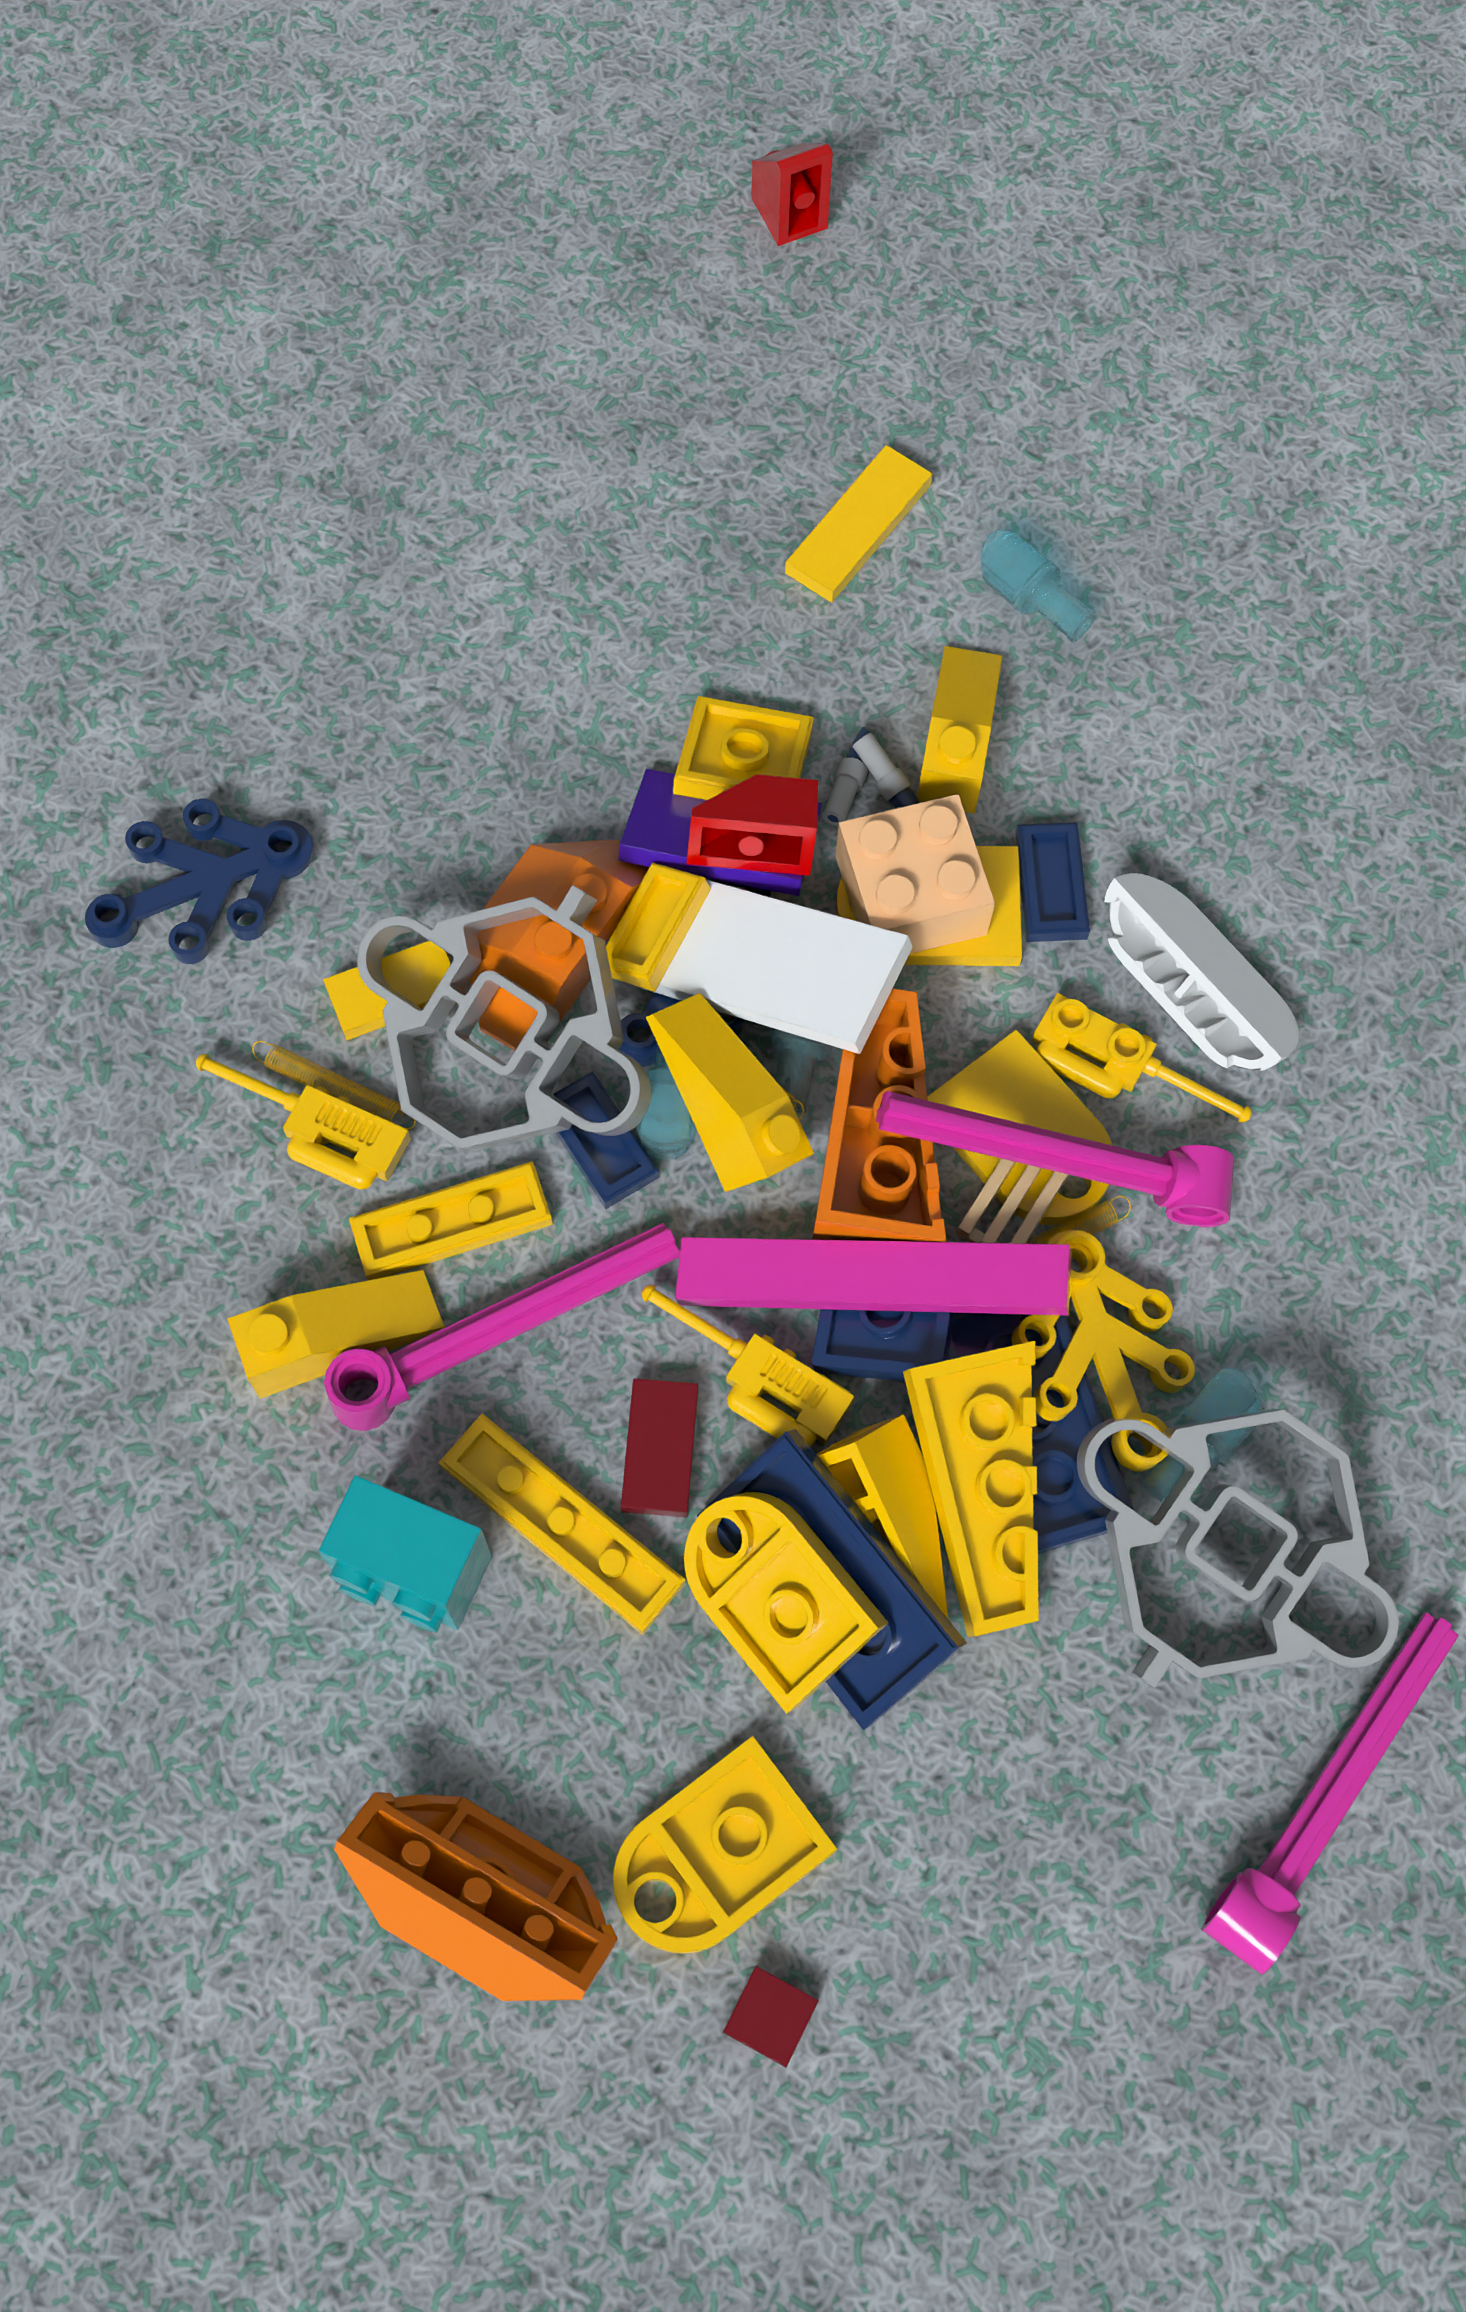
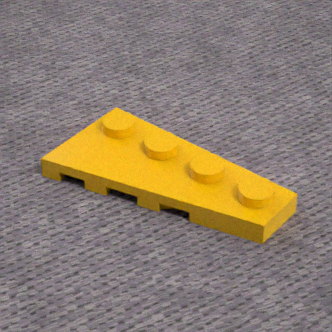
(978, 1457)

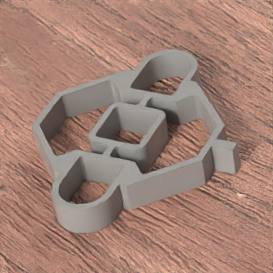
(460, 939)
(1284, 1638)

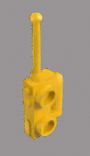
(1116, 1047)
(324, 1119)
(768, 1370)

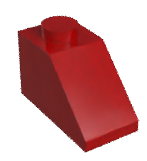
(793, 190)
(757, 826)

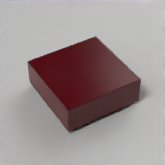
(770, 2016)

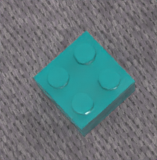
(405, 1554)

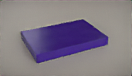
(660, 834)

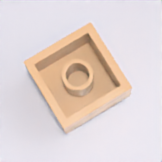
(916, 873)

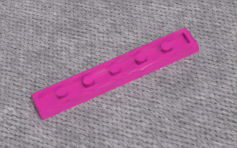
(875, 1275)

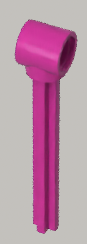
(1187, 1181)
(487, 1328)
(1259, 1907)

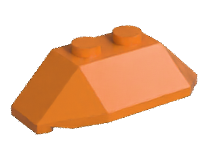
(541, 951)
(477, 1896)

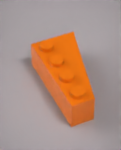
(874, 1179)

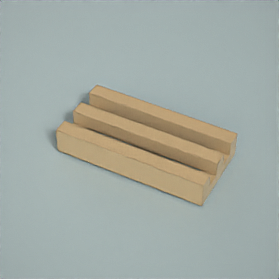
(967, 1228)

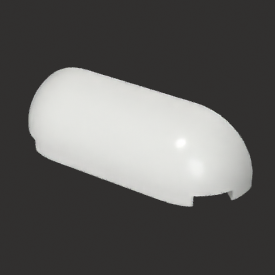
(1198, 975)

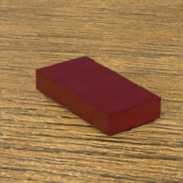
(659, 1448)

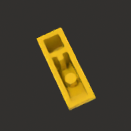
(960, 726)
(729, 1095)
(304, 1332)
(891, 1486)

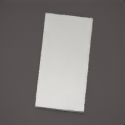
(787, 966)

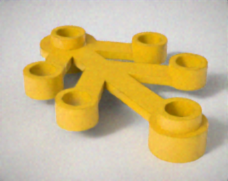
(1105, 1340)

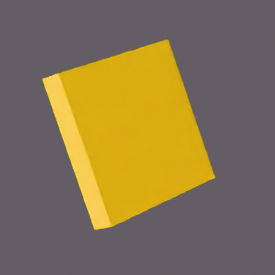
(736, 742)

